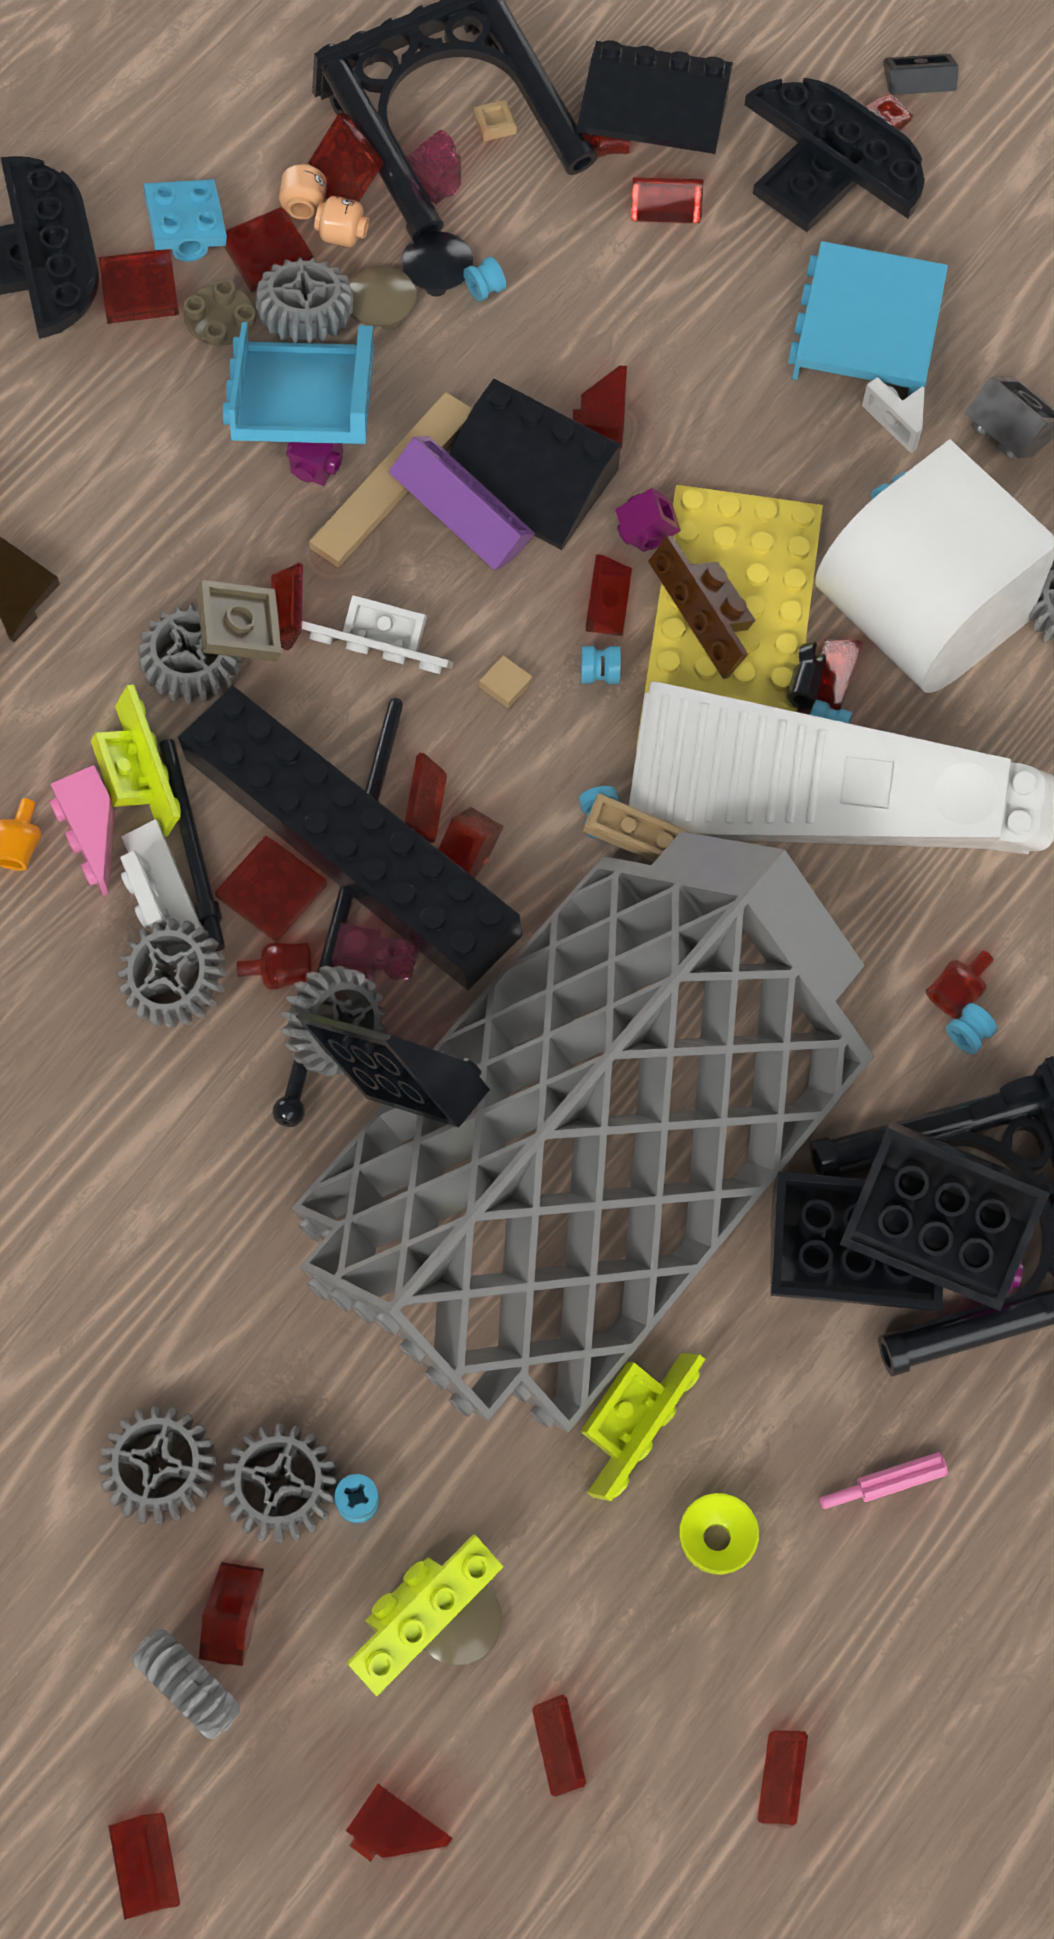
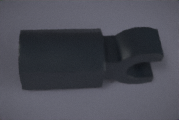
(806, 677)

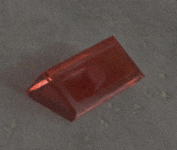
(666, 200)
(608, 596)
(289, 598)
(838, 671)
(426, 797)
(559, 1746)
(782, 1778)
(144, 1865)

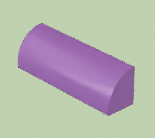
(461, 502)

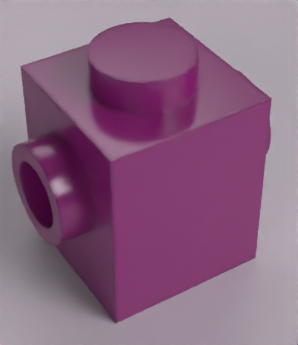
(314, 460)
(647, 520)

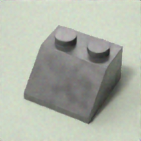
(1012, 416)

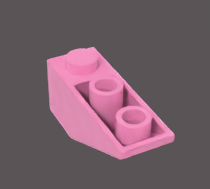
(90, 816)

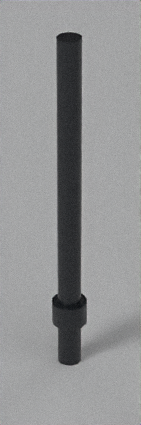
(207, 909)

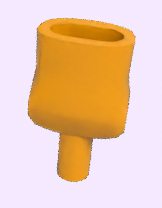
(19, 837)

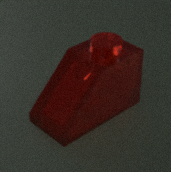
(604, 405)
(470, 840)
(230, 1614)
(393, 1829)

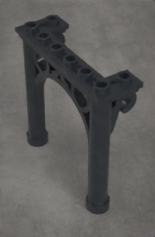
(498, 44)
(960, 1127)

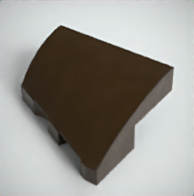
(22, 589)

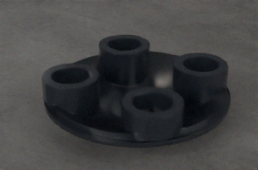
(436, 261)

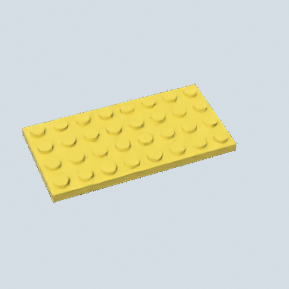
(771, 561)

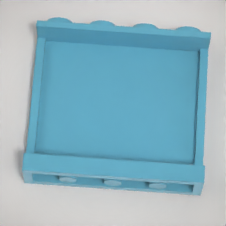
(869, 315)
(299, 390)

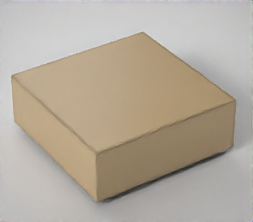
(494, 120)
(505, 681)

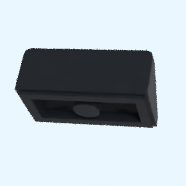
(921, 74)

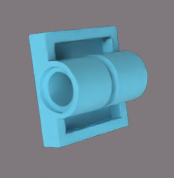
(185, 217)

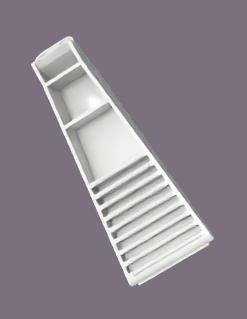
(810, 779)

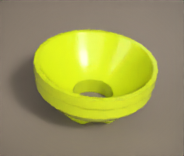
(734, 1517)

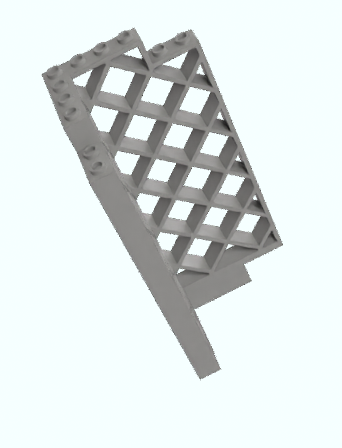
(603, 926)

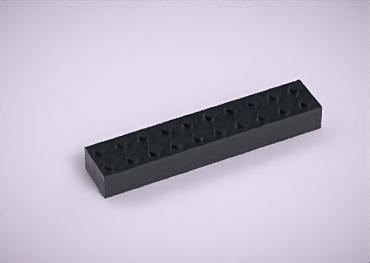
(351, 837)

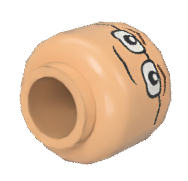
(302, 190)
(341, 221)

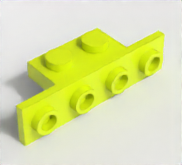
(133, 764)
(632, 1416)
(420, 1611)

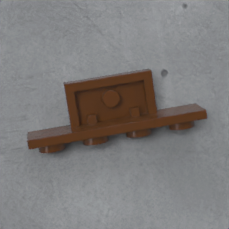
(706, 603)

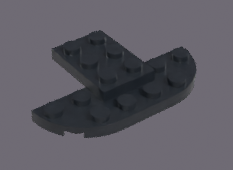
(835, 150)
(47, 245)

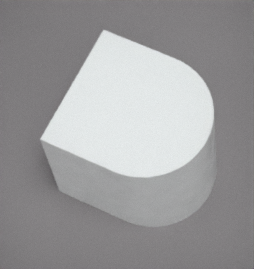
(939, 568)

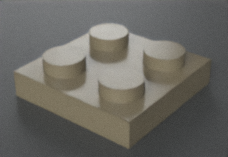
(239, 620)

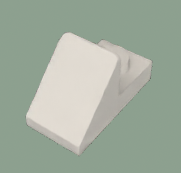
(898, 417)

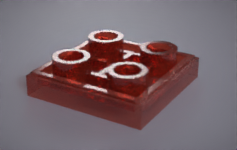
(346, 160)
(265, 242)
(138, 286)
(271, 888)

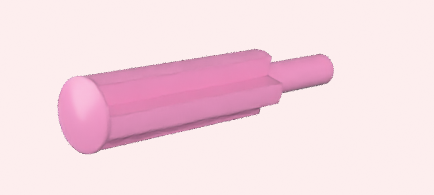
(890, 1480)

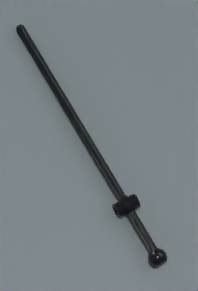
(289, 1109)

